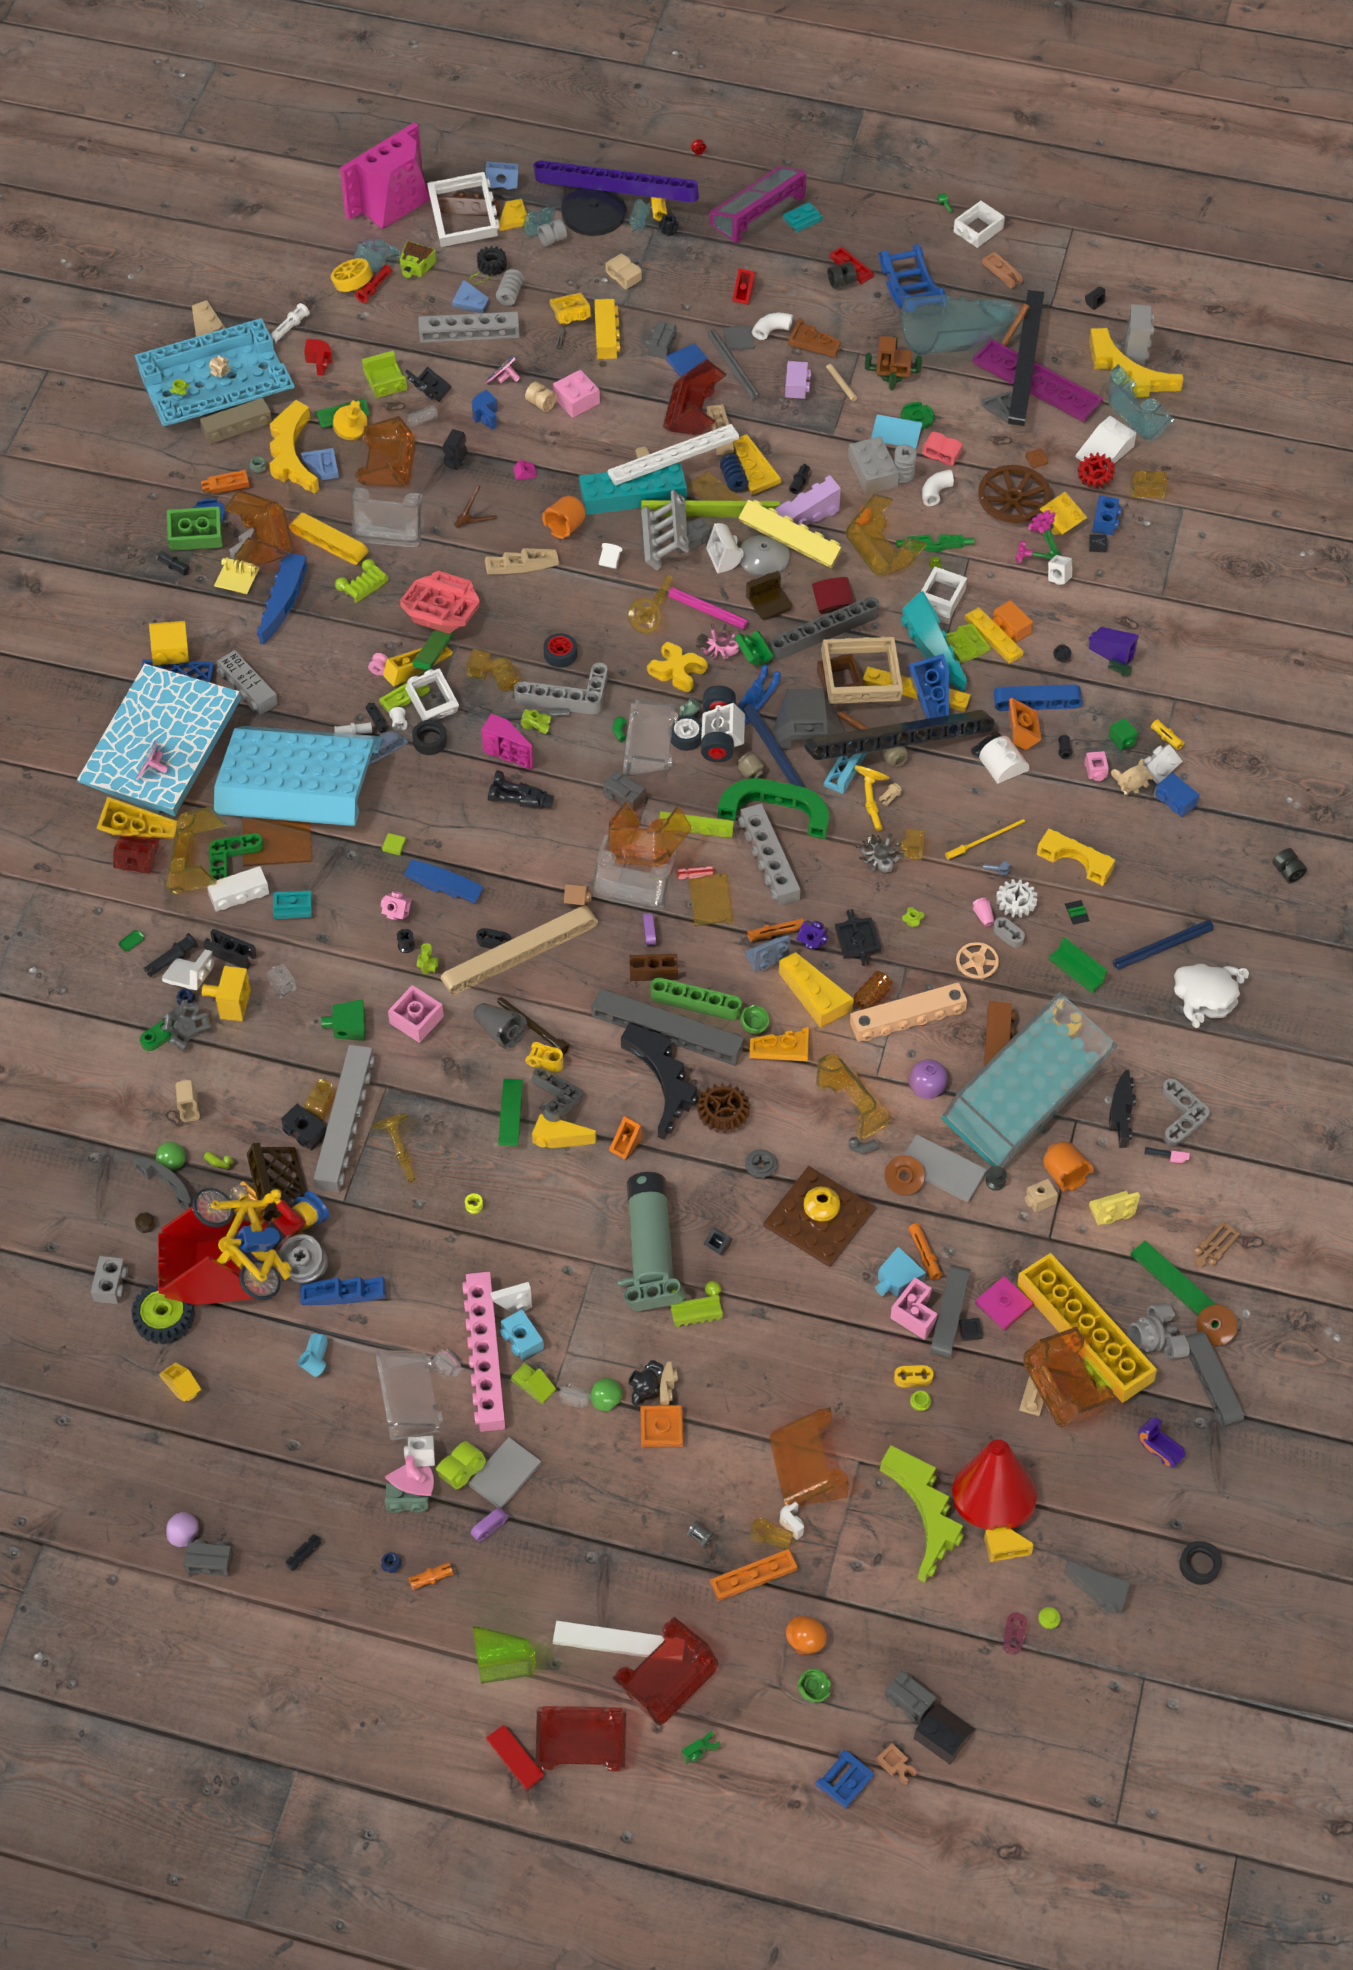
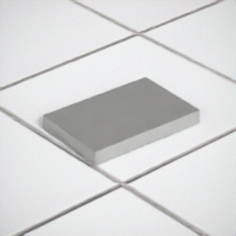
(504, 1473)

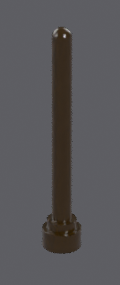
(556, 1043)

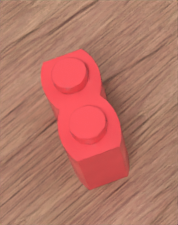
(942, 448)

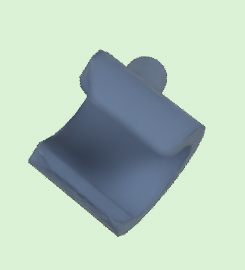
(1003, 869)

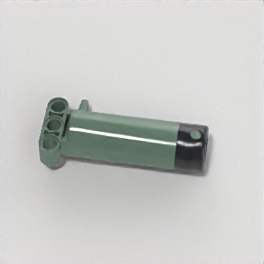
(650, 1245)

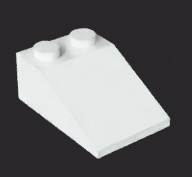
(1109, 438)

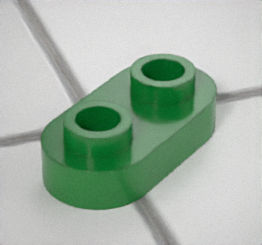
(158, 1037)

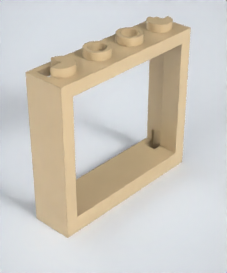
(862, 693)

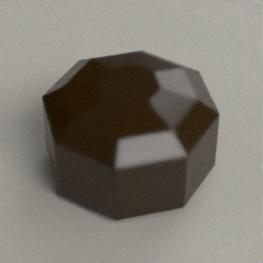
(145, 1222)

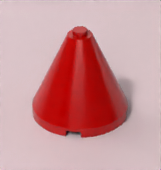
(995, 1489)

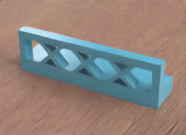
(847, 774)

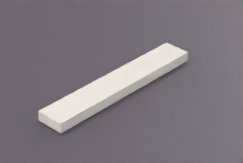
(605, 1639)

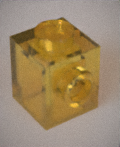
(478, 664)
(913, 844)

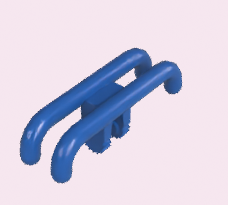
(755, 694)

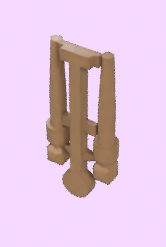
(1201, 1261)

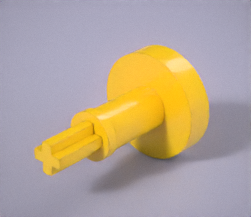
(350, 421)

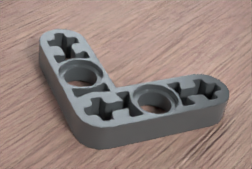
(547, 1080)

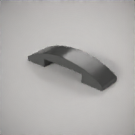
(150, 1168)

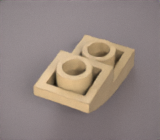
(667, 1383)

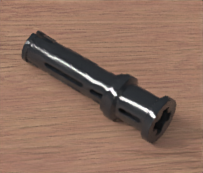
(177, 950)

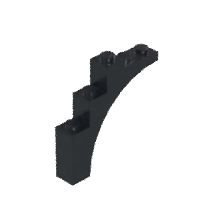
(656, 1054)

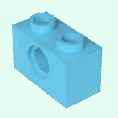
(520, 1325)

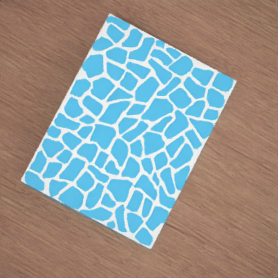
(185, 721)

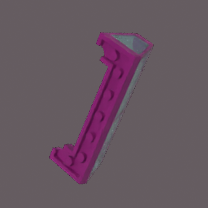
(756, 199)

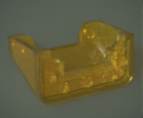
(839, 1075)

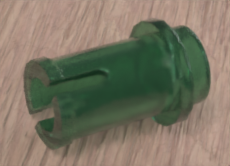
(1123, 669)

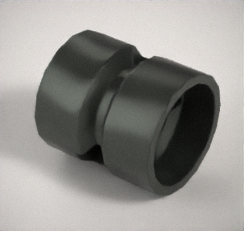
(839, 275)
(1289, 865)

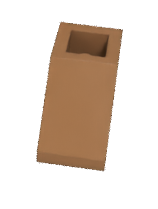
(577, 894)

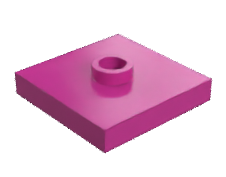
(1003, 1303)

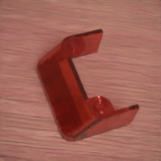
(687, 398)

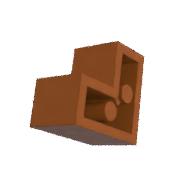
(892, 359)

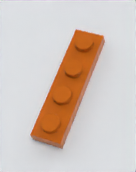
(753, 1575)

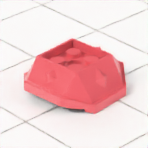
(441, 601)

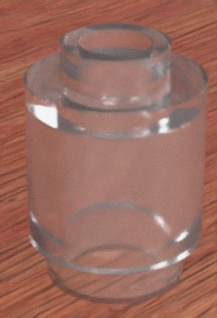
(574, 1396)

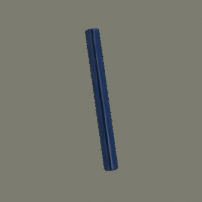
(772, 746)
(1163, 944)

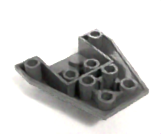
(805, 716)

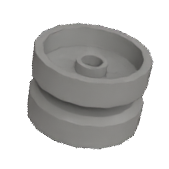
(305, 1258)

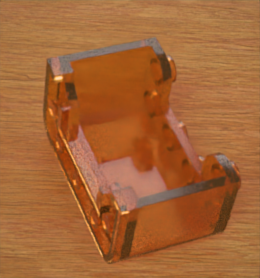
(1064, 1380)

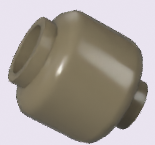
(895, 756)
(751, 766)

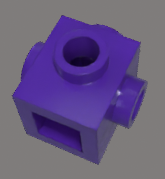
(813, 934)

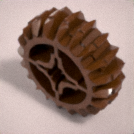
(725, 1114)

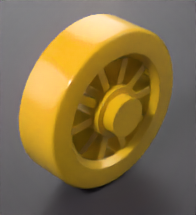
(351, 275)

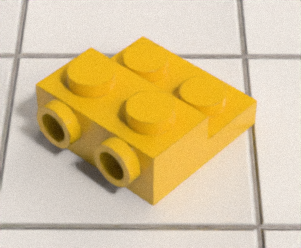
(570, 308)

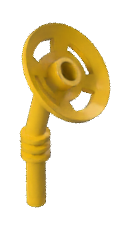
(869, 778)

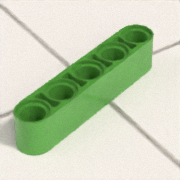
(689, 993)

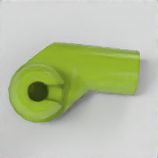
(217, 1162)

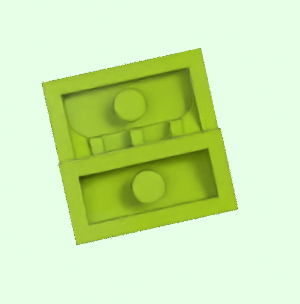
(967, 643)

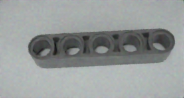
(950, 1311)
(1214, 1379)

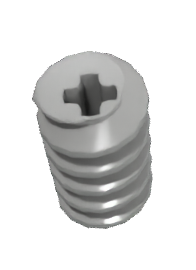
(509, 287)
(905, 462)

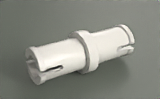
(356, 729)

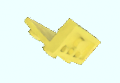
(1114, 1207)

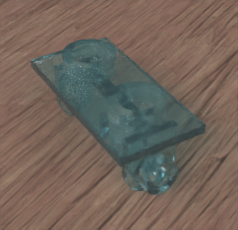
(639, 215)

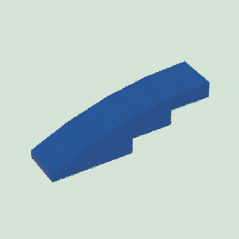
(443, 880)
(343, 1292)

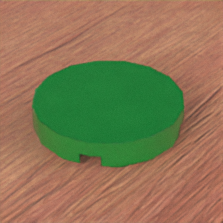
(917, 412)

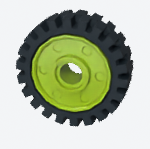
(161, 1327)

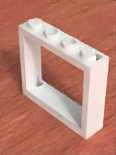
(460, 183)

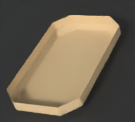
(642, 451)

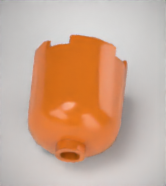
(564, 516)
(1066, 1165)

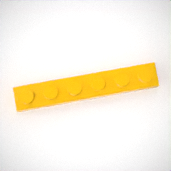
(876, 677)

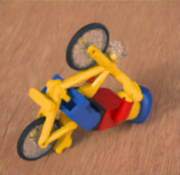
(260, 1238)

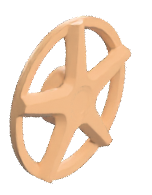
(977, 960)

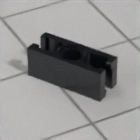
(229, 942)

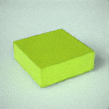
(394, 844)

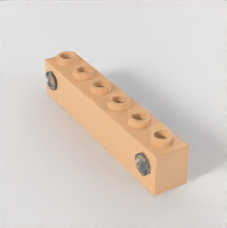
(908, 1012)

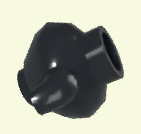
(645, 1382)

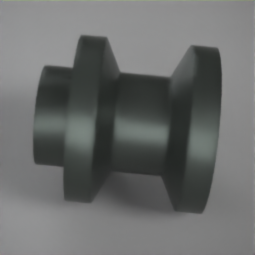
(996, 1178)

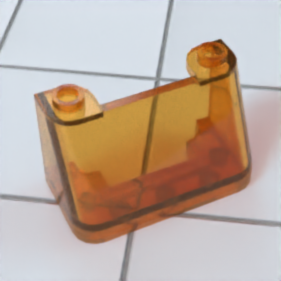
(389, 454)

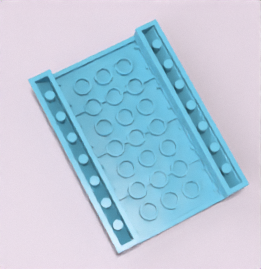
(293, 775)

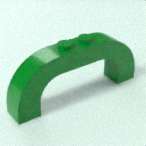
(777, 794)

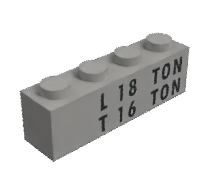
(247, 682)

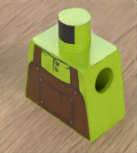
(416, 259)

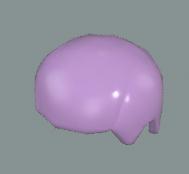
(182, 1529)

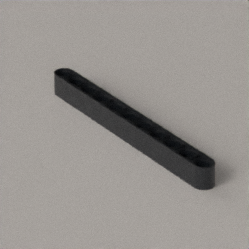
(1026, 358)
(961, 725)

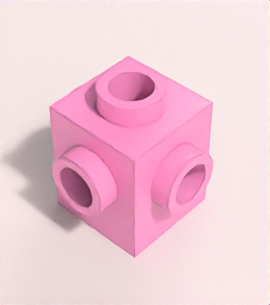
(396, 905)

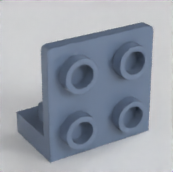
(769, 953)

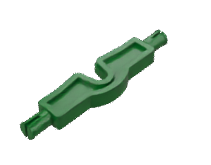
(944, 542)

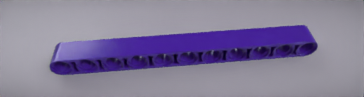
(616, 181)

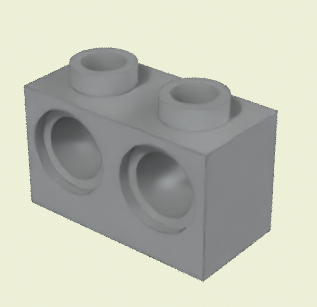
(105, 1280)

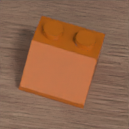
(1023, 724)

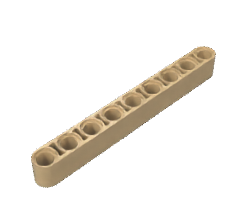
(519, 950)

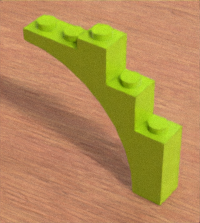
(933, 1505)

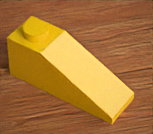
(561, 1134)

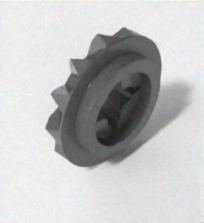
(767, 1159)

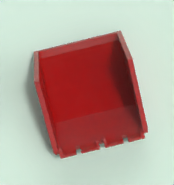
(191, 1264)

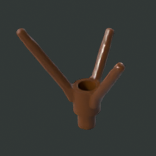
(465, 517)

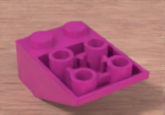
(506, 742)

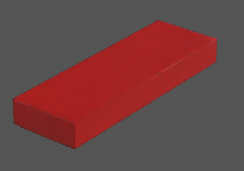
(842, 256)
(515, 1757)

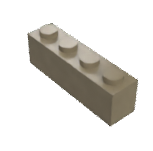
(235, 420)

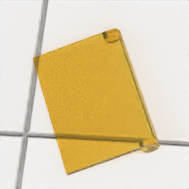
(711, 899)

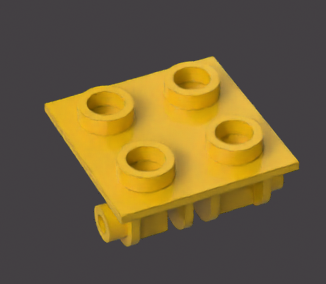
(1066, 513)

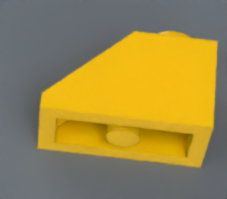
(180, 1382)
(1006, 1544)

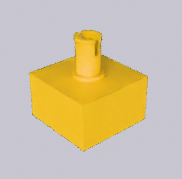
(231, 994)

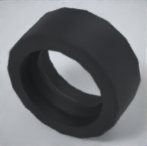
(429, 726)
(1195, 1577)

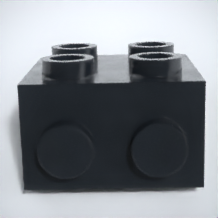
(430, 384)

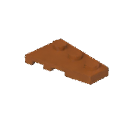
(810, 339)

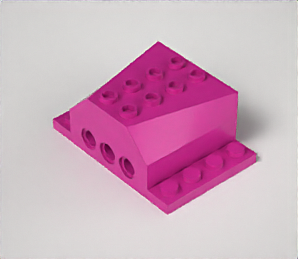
(386, 179)

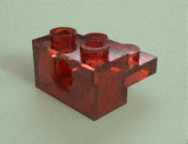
(135, 853)

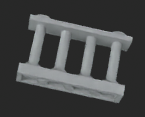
(651, 530)

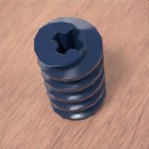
(734, 473)

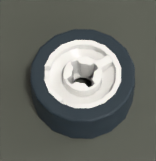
(693, 735)

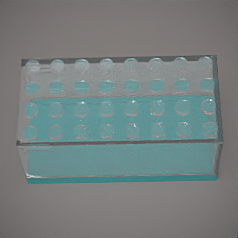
(1028, 1081)

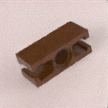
(665, 966)

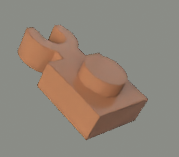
(894, 1761)

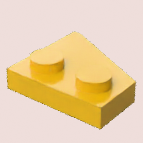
(512, 215)

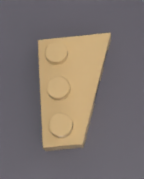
(205, 319)

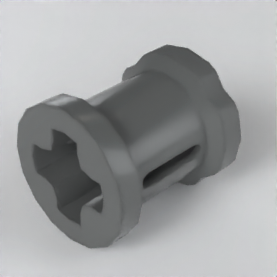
(700, 1534)

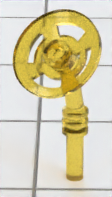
(648, 613)
(391, 1125)

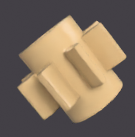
(219, 366)

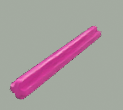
(708, 608)

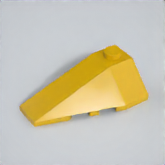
(128, 820)

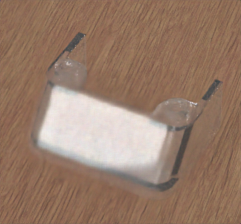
(631, 885)

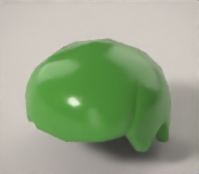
(754, 1019)
(171, 1155)
(606, 1394)
(814, 1685)

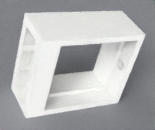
(980, 210)
(944, 607)
(437, 712)

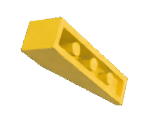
(401, 669)

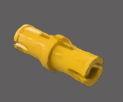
(1159, 727)

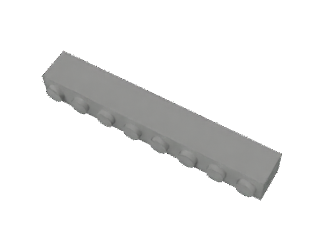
(344, 1118)

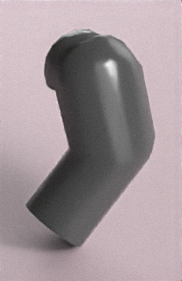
(862, 1148)

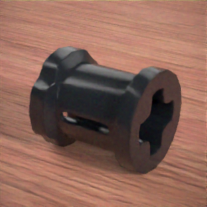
(405, 941)

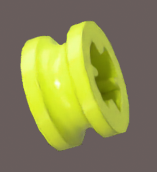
(477, 1199)

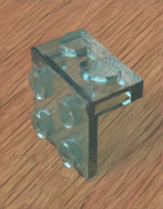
(375, 252)

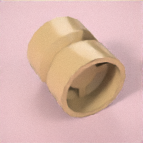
(541, 396)

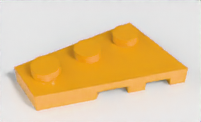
(781, 1047)

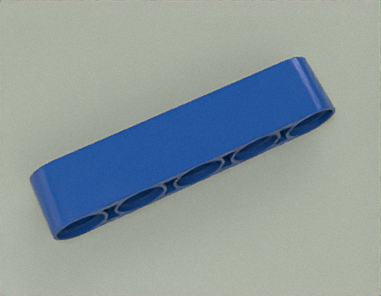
(1039, 697)

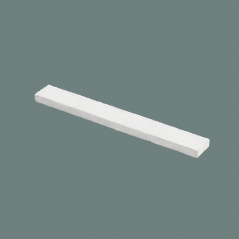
(673, 454)

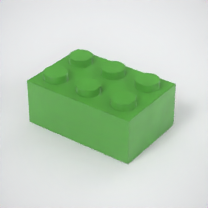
(194, 528)

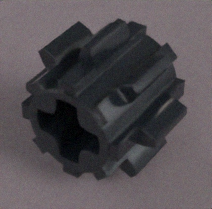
(668, 224)

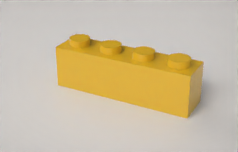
(606, 329)

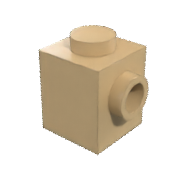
(1041, 1196)

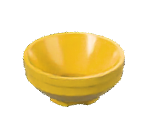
(818, 1210)

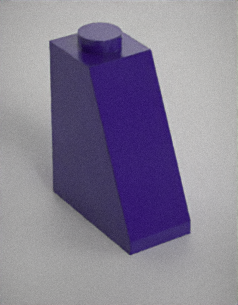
(1114, 644)

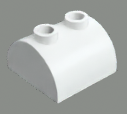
(723, 548)
(1003, 759)

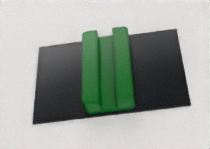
(1077, 912)

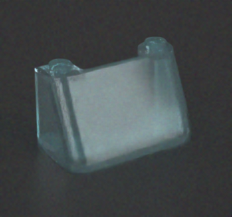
(1146, 419)

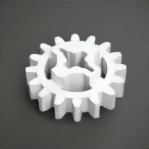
(1025, 902)

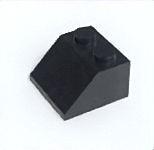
(943, 1733)

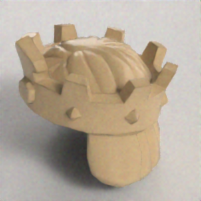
(1133, 778)

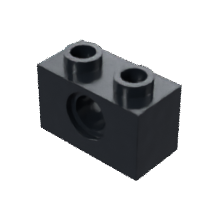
(298, 1118)

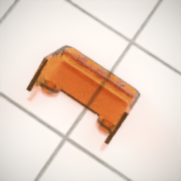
(269, 524)
(645, 845)

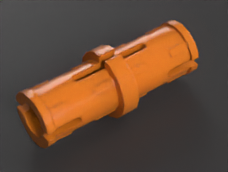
(430, 1576)

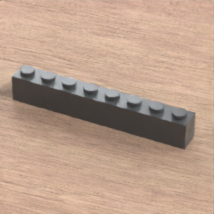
(681, 1030)

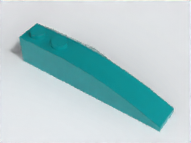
(923, 628)

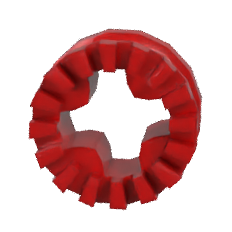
(700, 145)

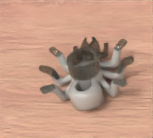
(881, 853)

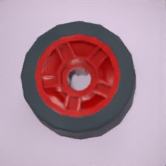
(560, 650)

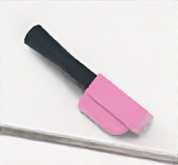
(1175, 1156)

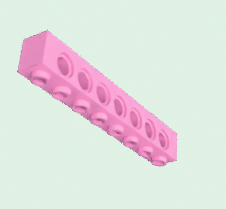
(491, 1418)

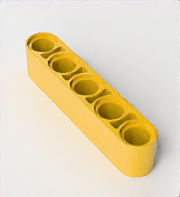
(328, 538)

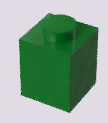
(1123, 734)

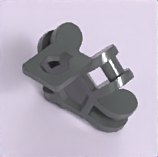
(185, 1025)

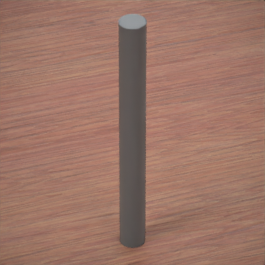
(518, 715)

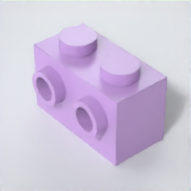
(797, 379)

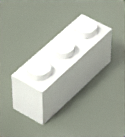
(238, 889)

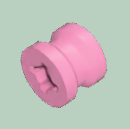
(378, 663)

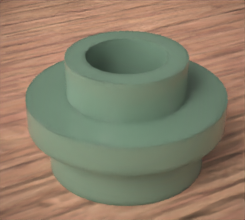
(257, 464)

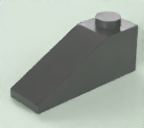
(1101, 1588)

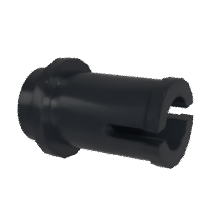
(1064, 744)

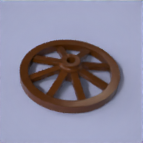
(1014, 495)

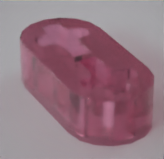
(1019, 1634)

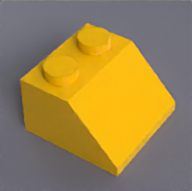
(169, 643)

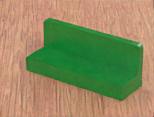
(326, 415)
(1079, 965)

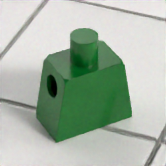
(347, 1020)

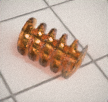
(873, 990)

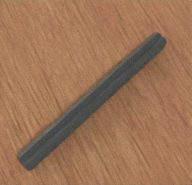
(733, 364)

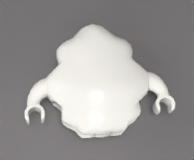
(1208, 990)

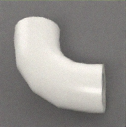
(772, 322)
(934, 484)

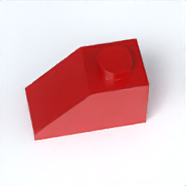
(744, 286)

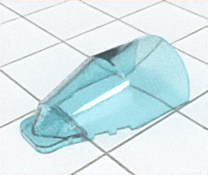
(953, 325)

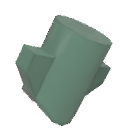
(691, 708)

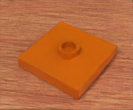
(661, 1426)

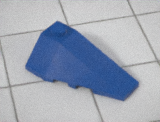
(931, 685)

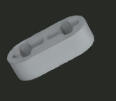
(1008, 932)

